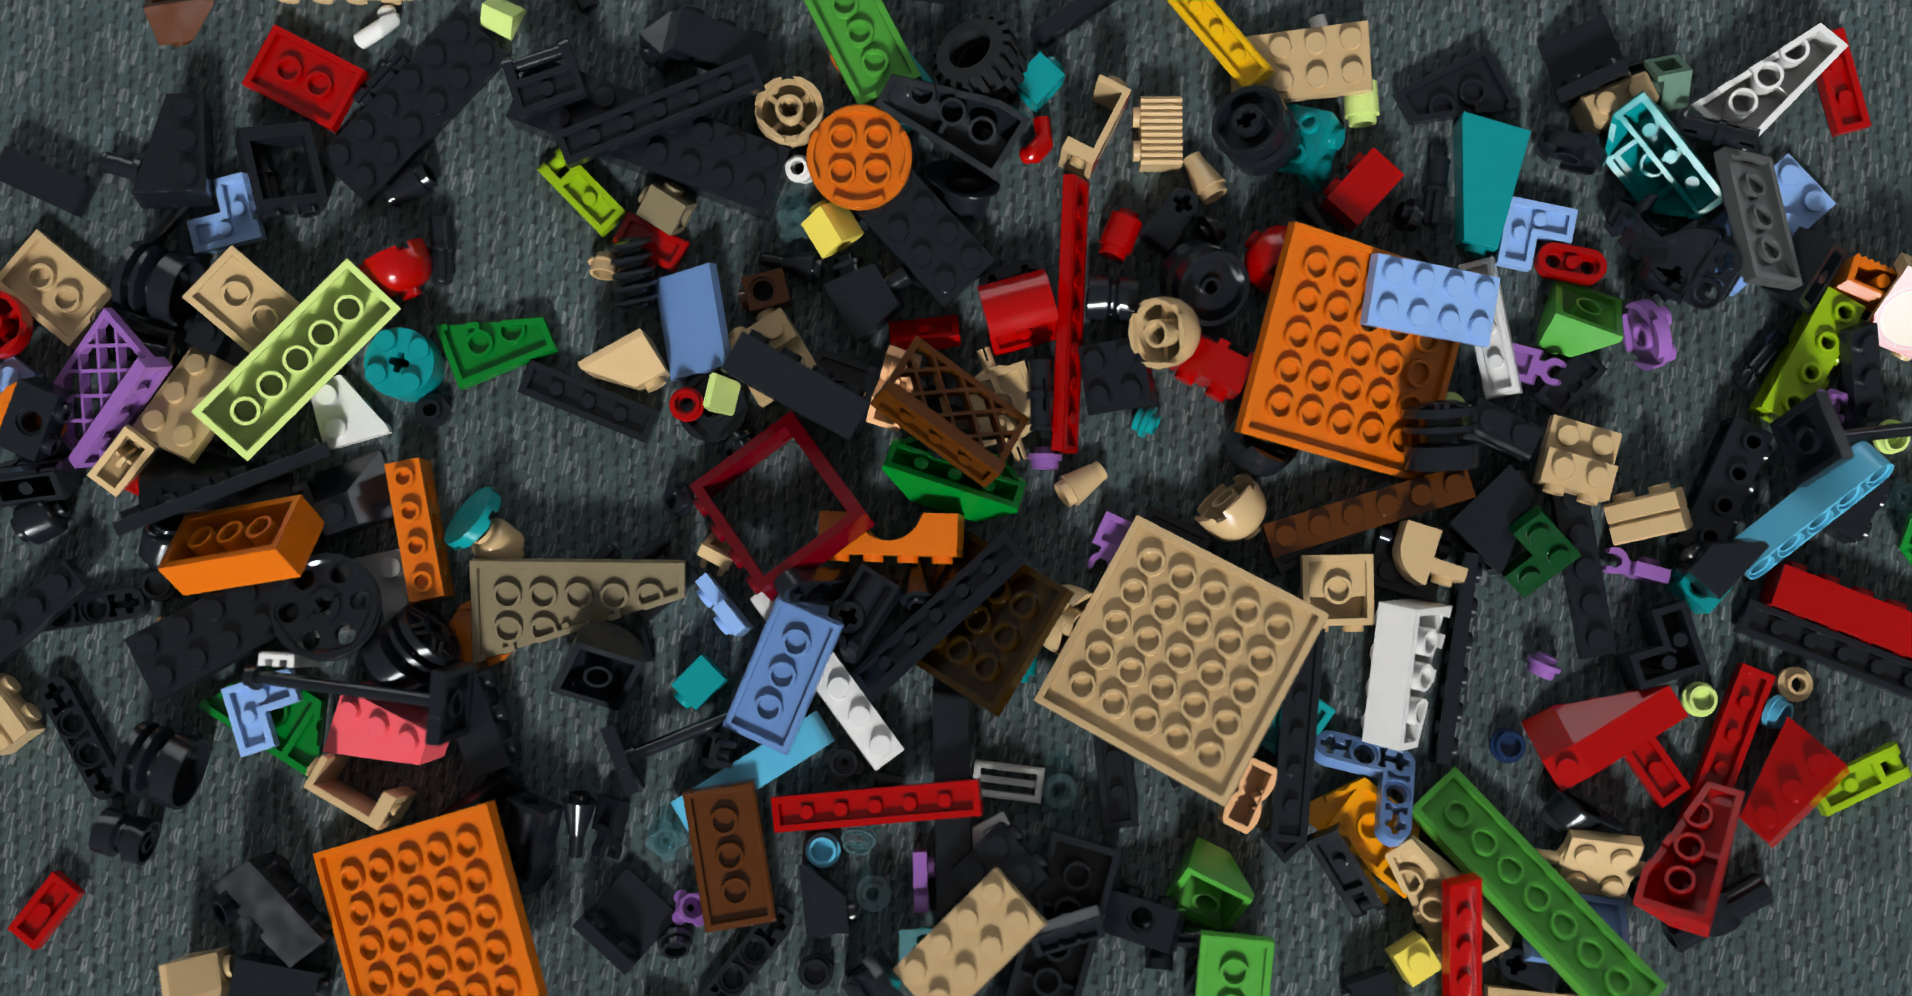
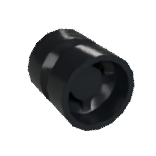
(1111, 297)
(120, 833)

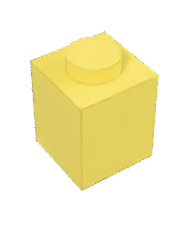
(831, 228)
(1413, 958)

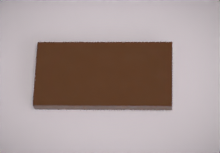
(729, 855)

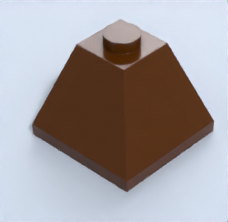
(176, 20)

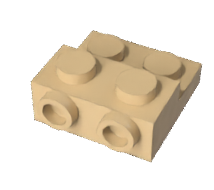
(781, 331)
(1577, 460)
(1340, 587)

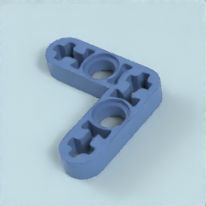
(1387, 777)

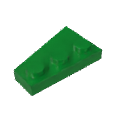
(494, 348)

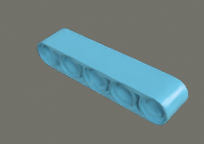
(1816, 506)
(767, 764)

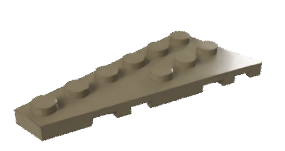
(547, 598)

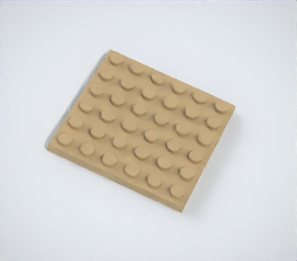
(1181, 659)

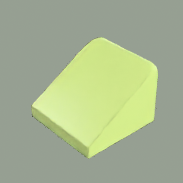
(721, 394)

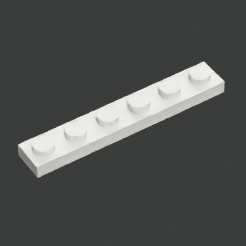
(849, 705)

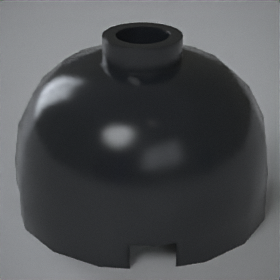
(1256, 455)

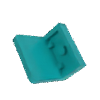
(1320, 140)

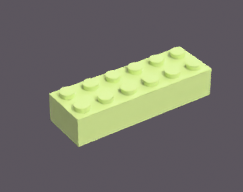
(296, 360)

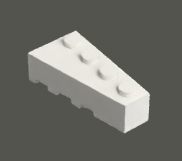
(1773, 83)
(1401, 671)

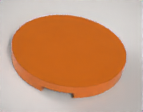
(859, 157)

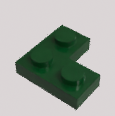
(1545, 555)

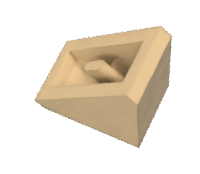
(123, 461)

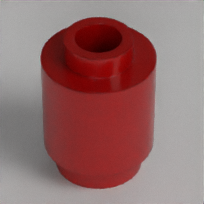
(1120, 234)

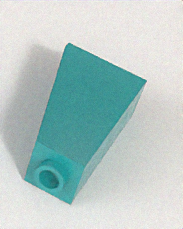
(1485, 178)

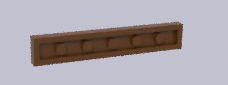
(1367, 511)

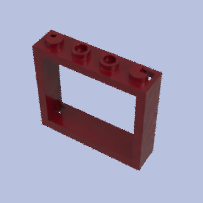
(747, 457)

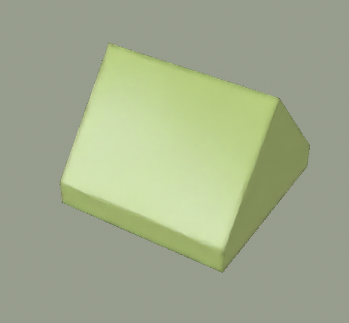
(501, 17)

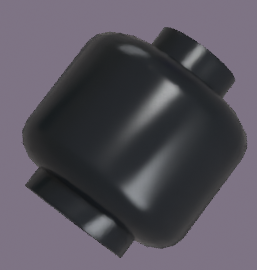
(40, 520)
(156, 540)

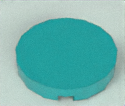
(472, 518)

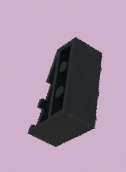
(278, 906)

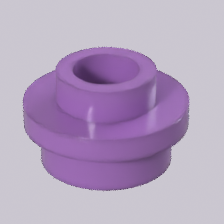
(1044, 459)
(1543, 665)

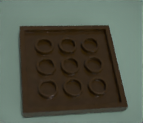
(1000, 638)

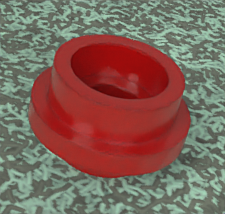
(679, 396)

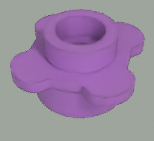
(681, 913)

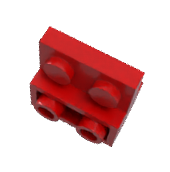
(1019, 312)

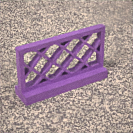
(117, 408)

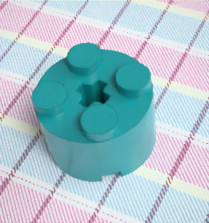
(386, 356)

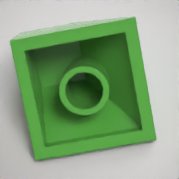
(1579, 320)
(1210, 886)

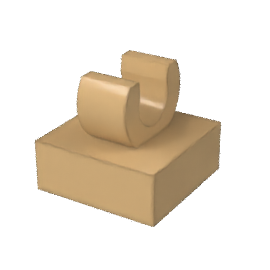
(716, 552)

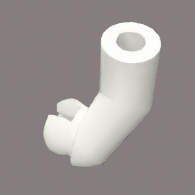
(378, 29)

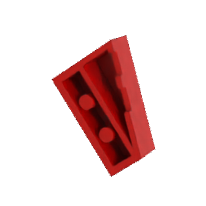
(1215, 369)
(1791, 783)

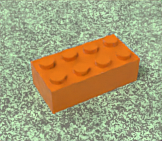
(242, 545)

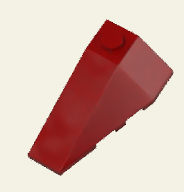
(1594, 733)

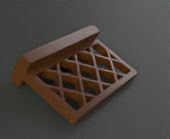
(939, 430)

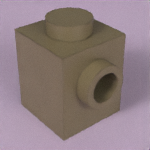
(666, 206)

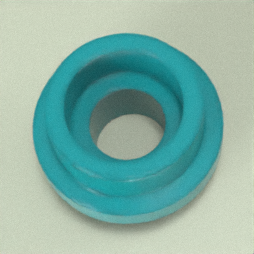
(1146, 421)

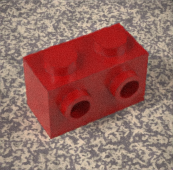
(1362, 189)

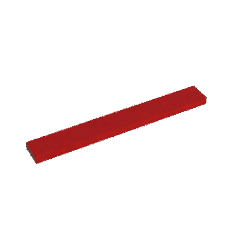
(1071, 314)

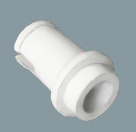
(794, 163)

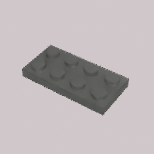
(1757, 218)

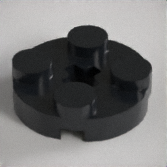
(1577, 152)
(714, 428)

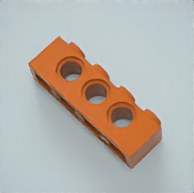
(419, 530)

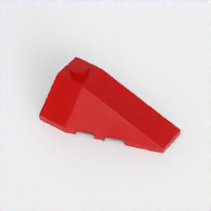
(1689, 868)

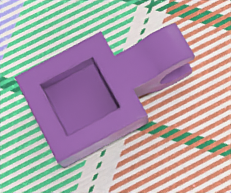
(1643, 569)

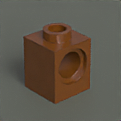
(775, 279)

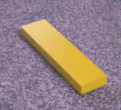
(1224, 41)

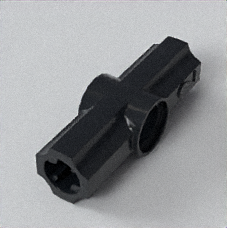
(1733, 905)

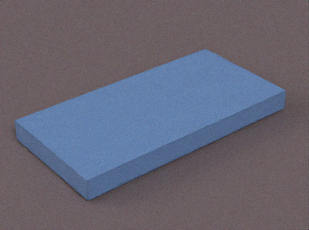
(783, 675)

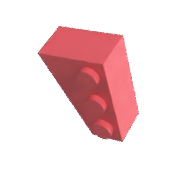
(381, 731)

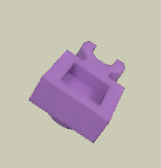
(1531, 365)
(1109, 537)
(922, 870)

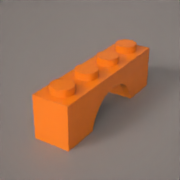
(934, 536)

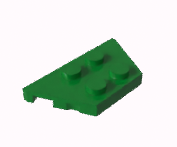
(296, 725)

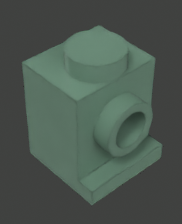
(1671, 80)

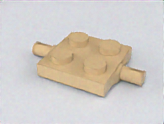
(1010, 384)
(1597, 862)

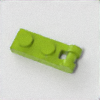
(583, 194)
(1866, 778)

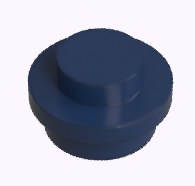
(1507, 745)

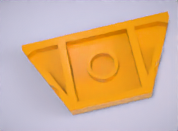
(1354, 809)

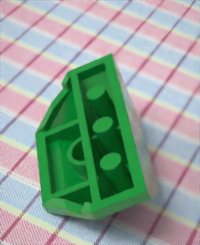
(947, 488)

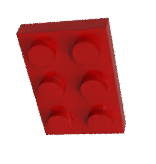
(304, 78)

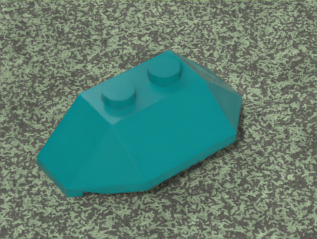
(1654, 157)

